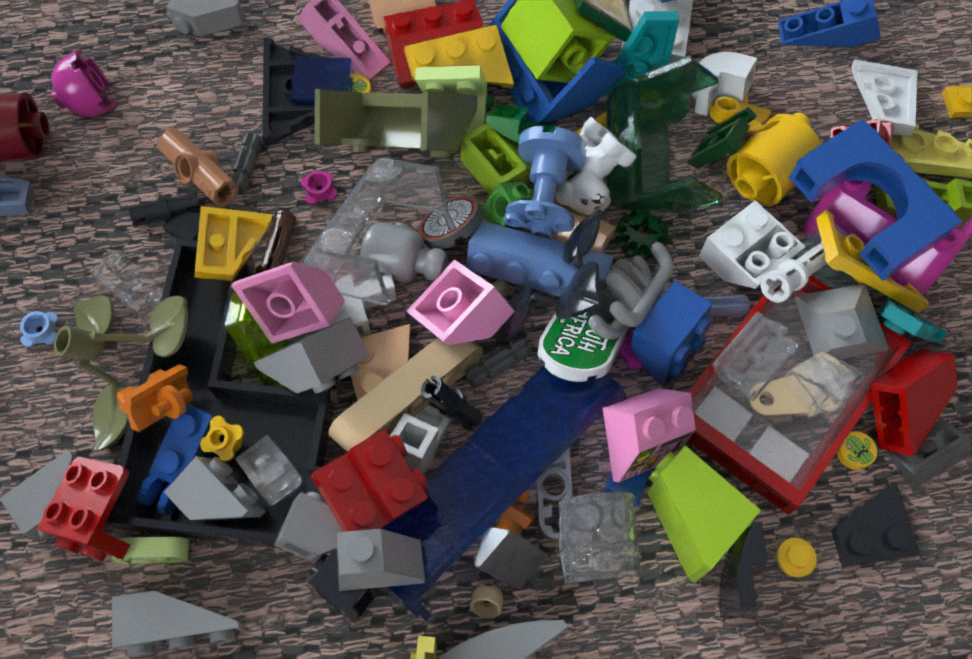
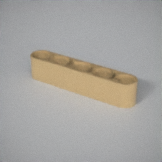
(402, 392)

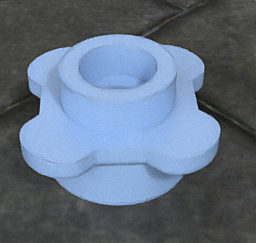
(32, 322)

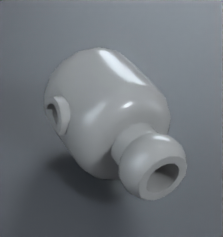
(402, 252)

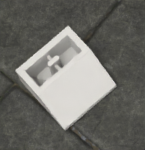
(749, 247)

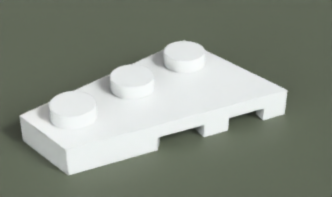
(888, 93)

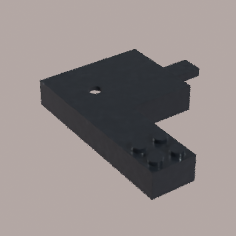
(292, 420)

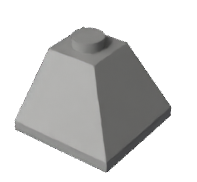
(841, 322)

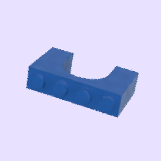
(864, 156)

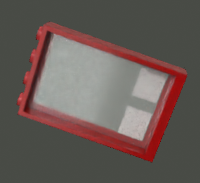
(782, 453)

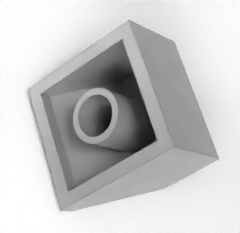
(317, 358)

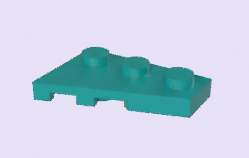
(648, 45)

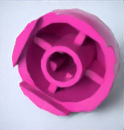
(78, 86)

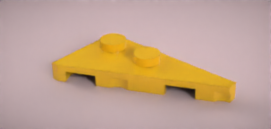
(843, 255)

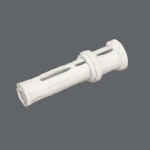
(792, 274)

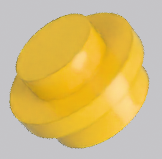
(796, 557)

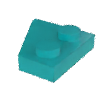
(902, 319)

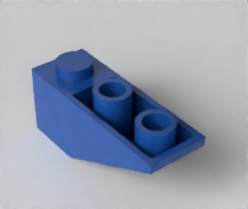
(832, 25)

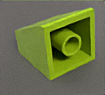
(554, 38)
(698, 510)

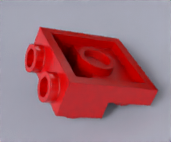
(371, 484)

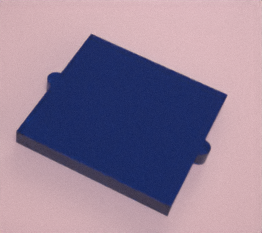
(319, 73)

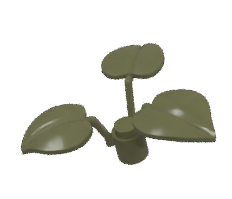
(86, 343)

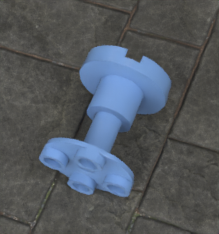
(550, 159)

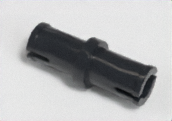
(164, 209)
(451, 402)

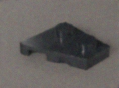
(876, 532)

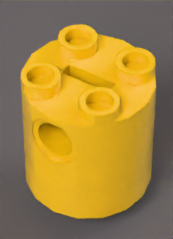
(767, 158)

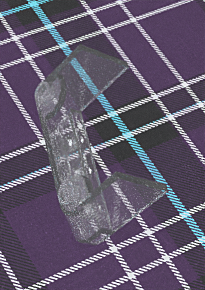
(383, 182)

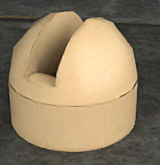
(487, 593)

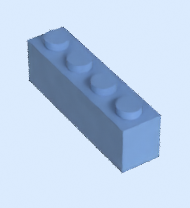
(526, 259)

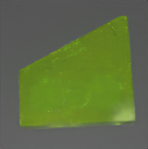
(250, 337)

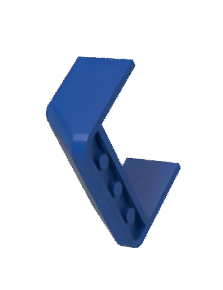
(552, 99)

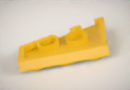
(470, 48)

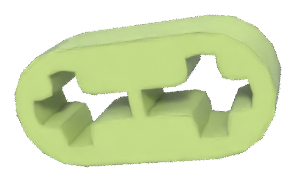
(155, 550)

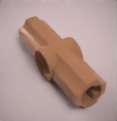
(197, 167)

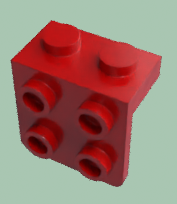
(83, 507)

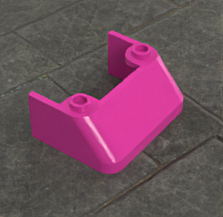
(867, 220)

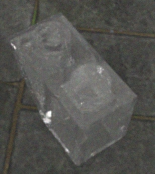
(821, 383)

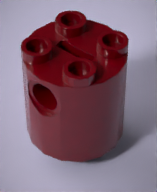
(21, 128)

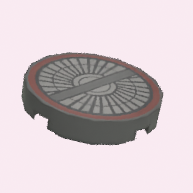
(461, 219)

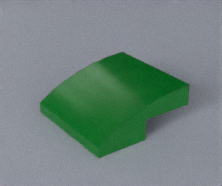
(512, 121)

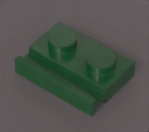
(722, 139)

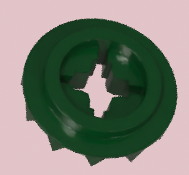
(627, 233)

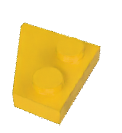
(227, 241)

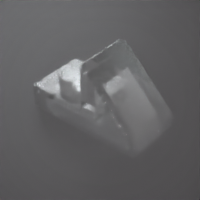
(269, 470)

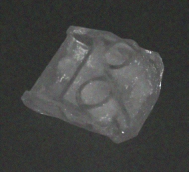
(598, 537)

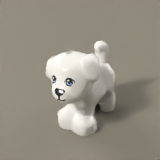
(587, 189)

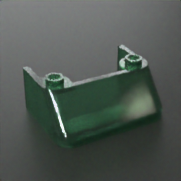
(640, 120)

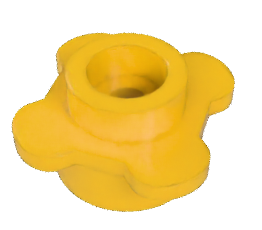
(232, 441)

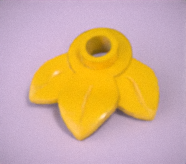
(727, 106)

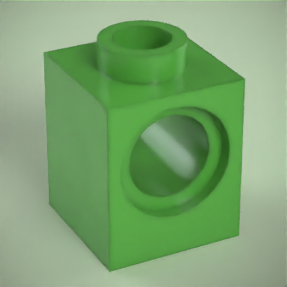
(504, 194)

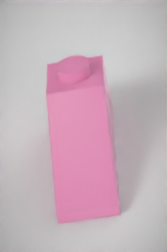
(342, 36)

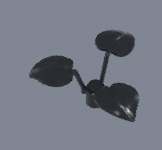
(583, 292)

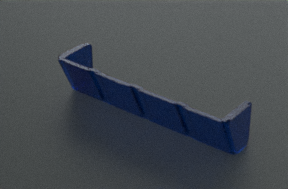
(496, 469)

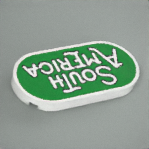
(575, 350)

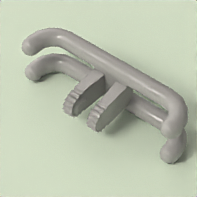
(636, 290)

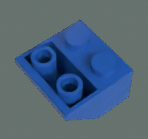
(672, 332)

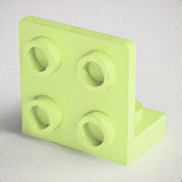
(457, 80)

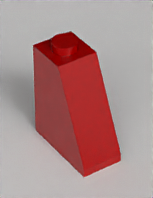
(912, 399)

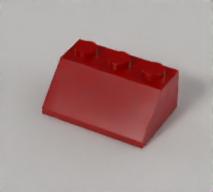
(425, 25)

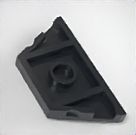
(279, 115)

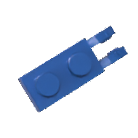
(176, 452)

